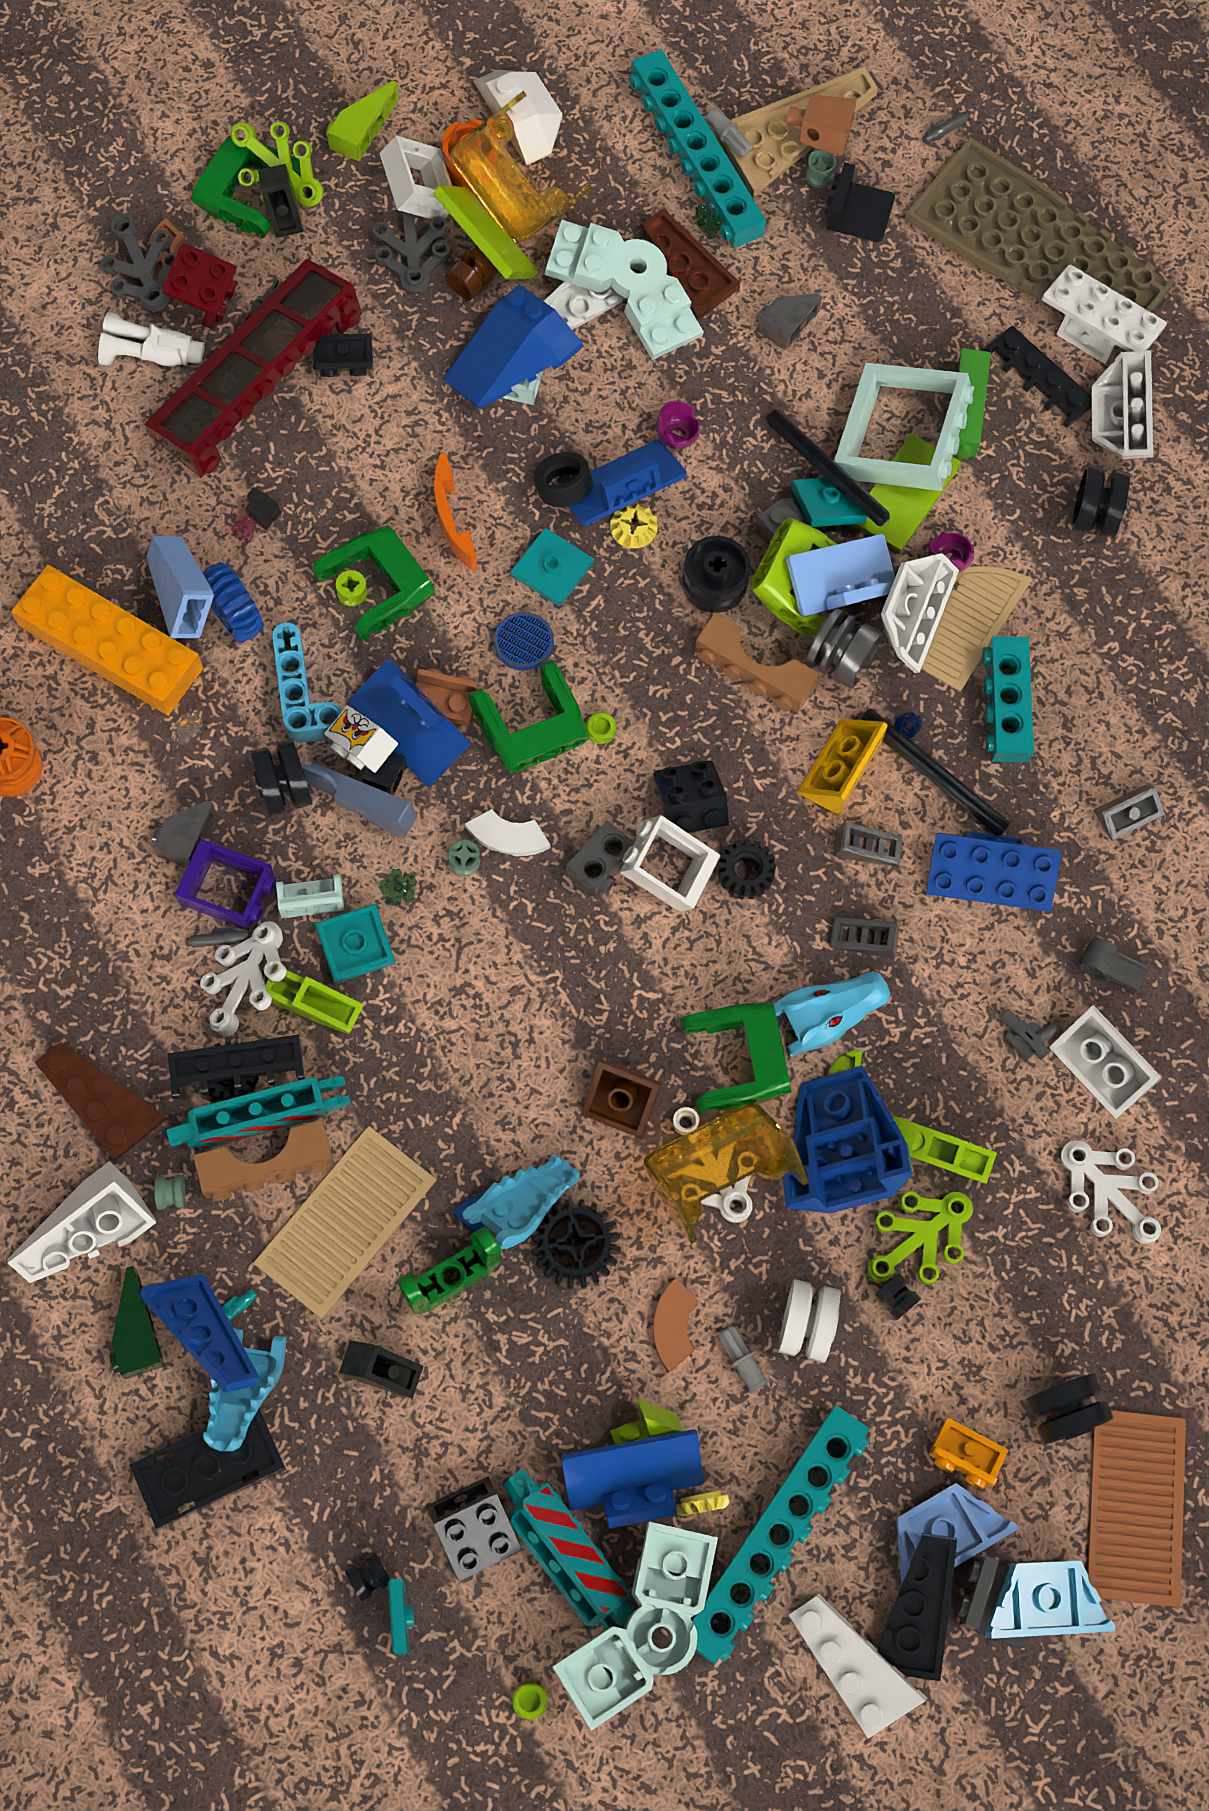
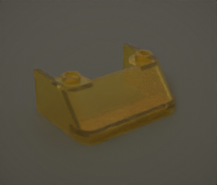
(502, 183)
(719, 1157)

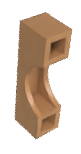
(787, 683)
(224, 1173)

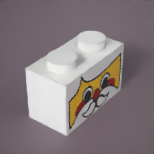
(360, 740)

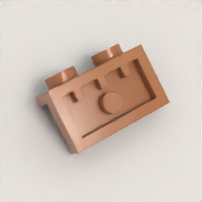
(448, 693)

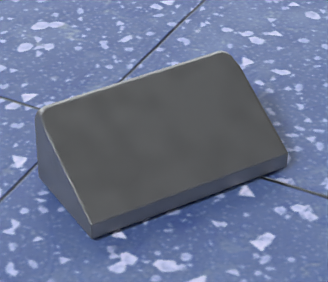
(1130, 811)

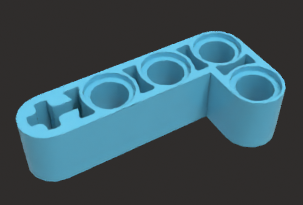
(296, 683)

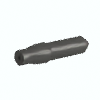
(943, 127)
(219, 937)

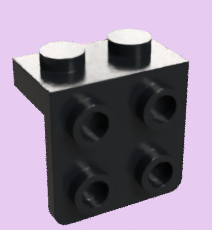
(857, 207)
(693, 796)

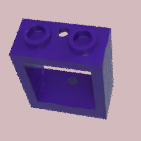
(198, 869)

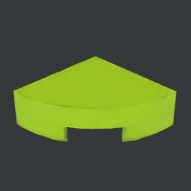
(847, 1061)

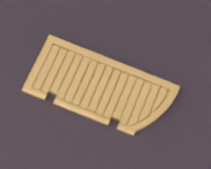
(970, 620)

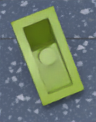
(654, 1422)

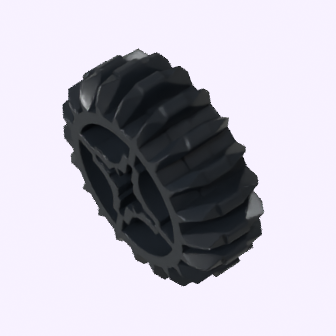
(591, 1240)

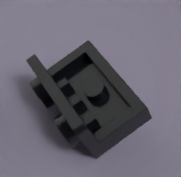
(343, 353)

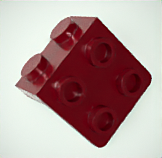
(201, 282)

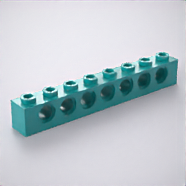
(697, 148)
(838, 1427)

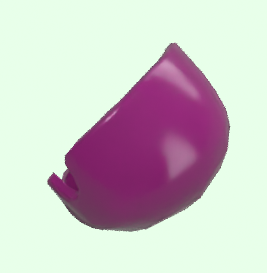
(677, 416)
(953, 543)

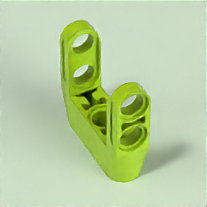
(773, 580)

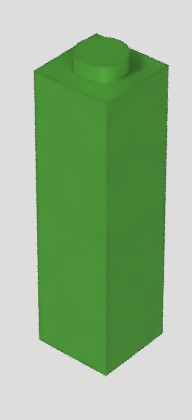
(976, 364)

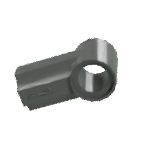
(1106, 962)

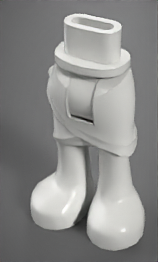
(160, 345)

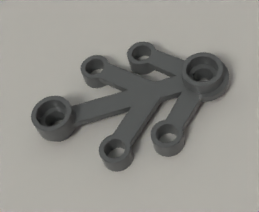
(412, 251)
(142, 266)

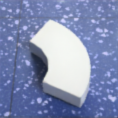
(507, 837)

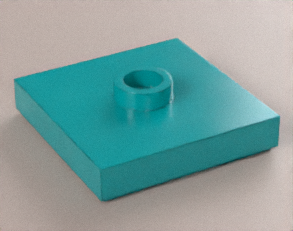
(825, 504)
(552, 567)
(355, 943)
(400, 1616)

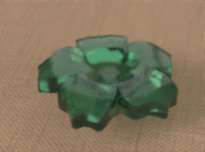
(707, 221)
(398, 887)

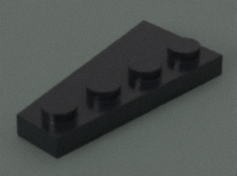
(919, 1617)

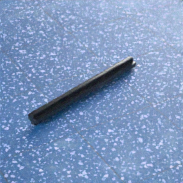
(828, 468)
(940, 776)

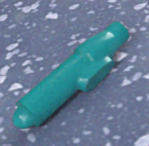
(238, 1304)

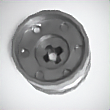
(843, 647)

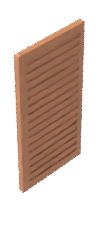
(1137, 1509)

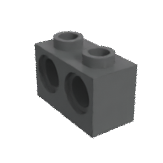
(594, 856)

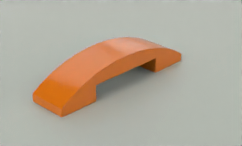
(459, 542)

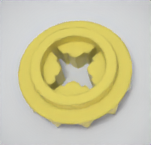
(642, 535)
(702, 1503)

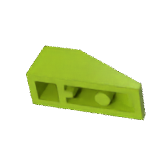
(361, 121)

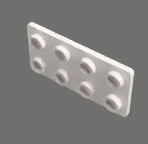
(1100, 317)

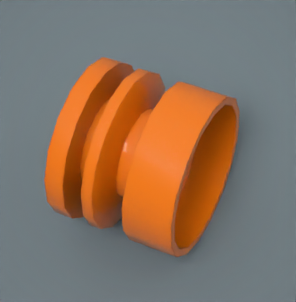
(19, 759)

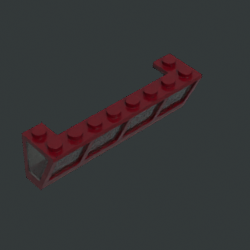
(252, 364)

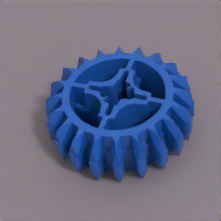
(233, 603)

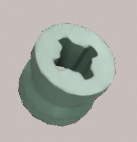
(464, 851)
(170, 1192)

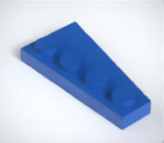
(203, 1328)

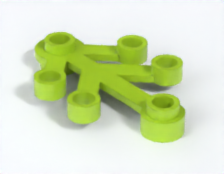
(298, 182)
(924, 1233)

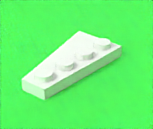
(580, 305)
(862, 1677)

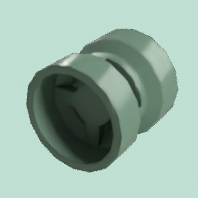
(820, 168)

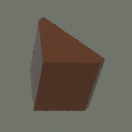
(621, 1098)

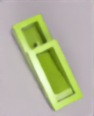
(314, 1001)

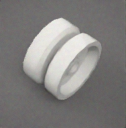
(814, 1321)

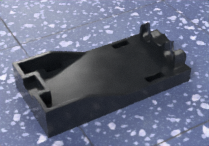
(203, 1472)

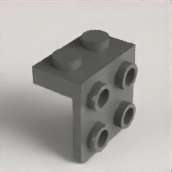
(977, 1606)

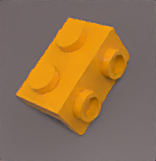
(968, 1453)

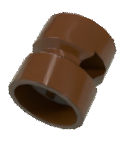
(470, 273)

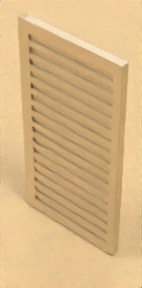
(345, 1222)

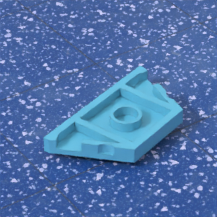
(1047, 1601)

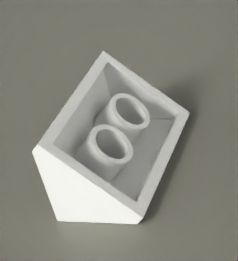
(1105, 1062)

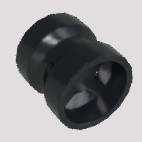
(901, 1304)
(368, 1577)

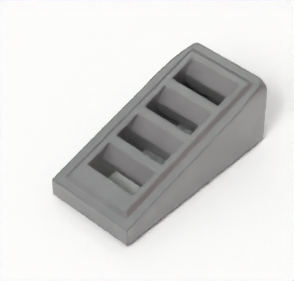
(853, 852)
(863, 947)

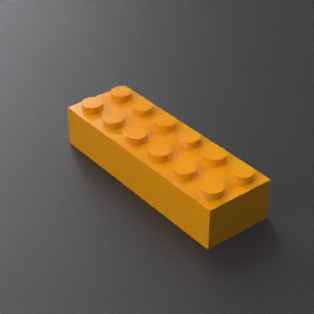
(107, 639)

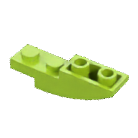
(947, 1151)

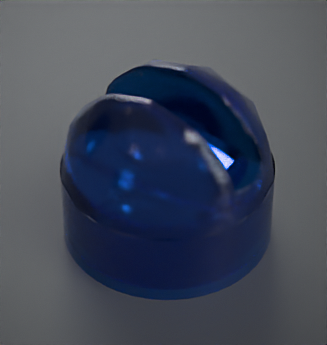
(904, 719)

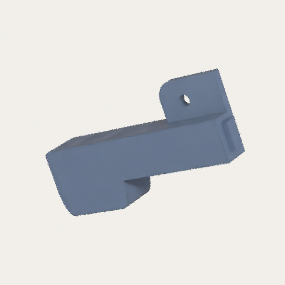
(375, 805)

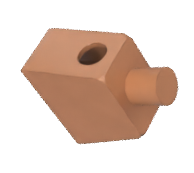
(824, 122)

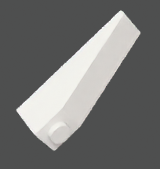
(93, 1215)

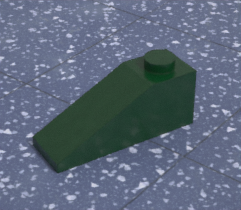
(134, 1334)

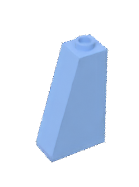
(179, 586)

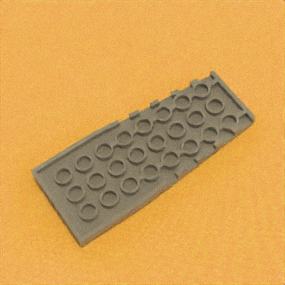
(1025, 229)

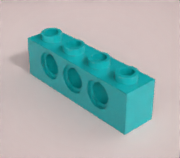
(1015, 655)

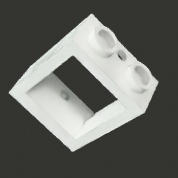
(408, 196)
(696, 876)

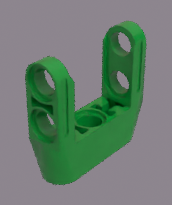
(218, 182)
(391, 558)
(537, 741)
(764, 1048)
(488, 1251)

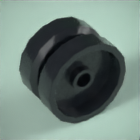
(1100, 501)
(716, 574)
(280, 778)
(1070, 1412)

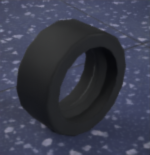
(567, 493)

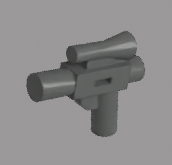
(1029, 1038)

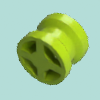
(351, 596)

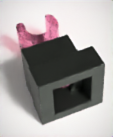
(260, 511)

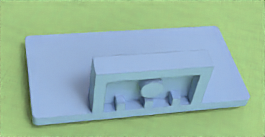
(841, 574)

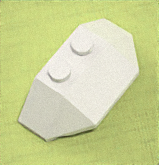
(534, 117)
(1124, 406)
(917, 606)

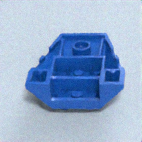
(510, 346)
(845, 1145)

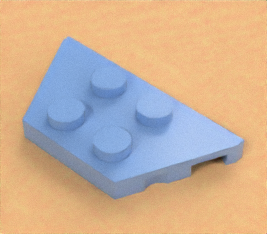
(951, 1514)

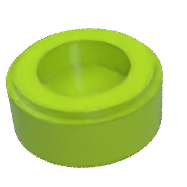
(601, 728)
(529, 1701)

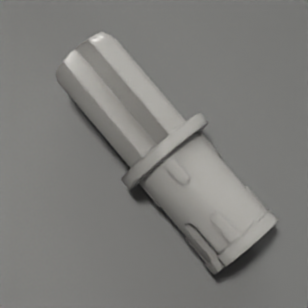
(728, 132)
(742, 1359)

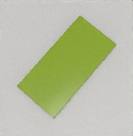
(485, 232)
(906, 504)

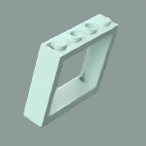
(901, 473)

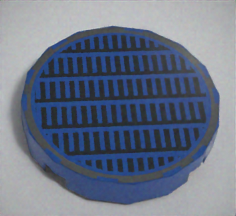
(523, 641)

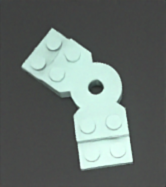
(602, 259)
(621, 1662)

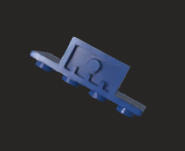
(628, 481)
(412, 720)
(993, 870)
(634, 1477)

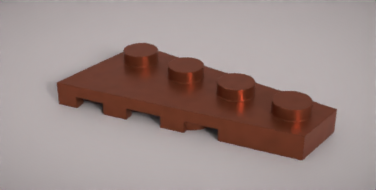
(687, 260)
(104, 1105)

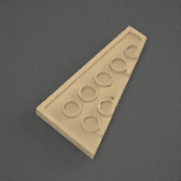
(778, 144)

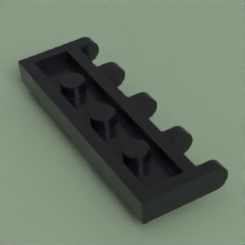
(1042, 374)
(235, 1062)

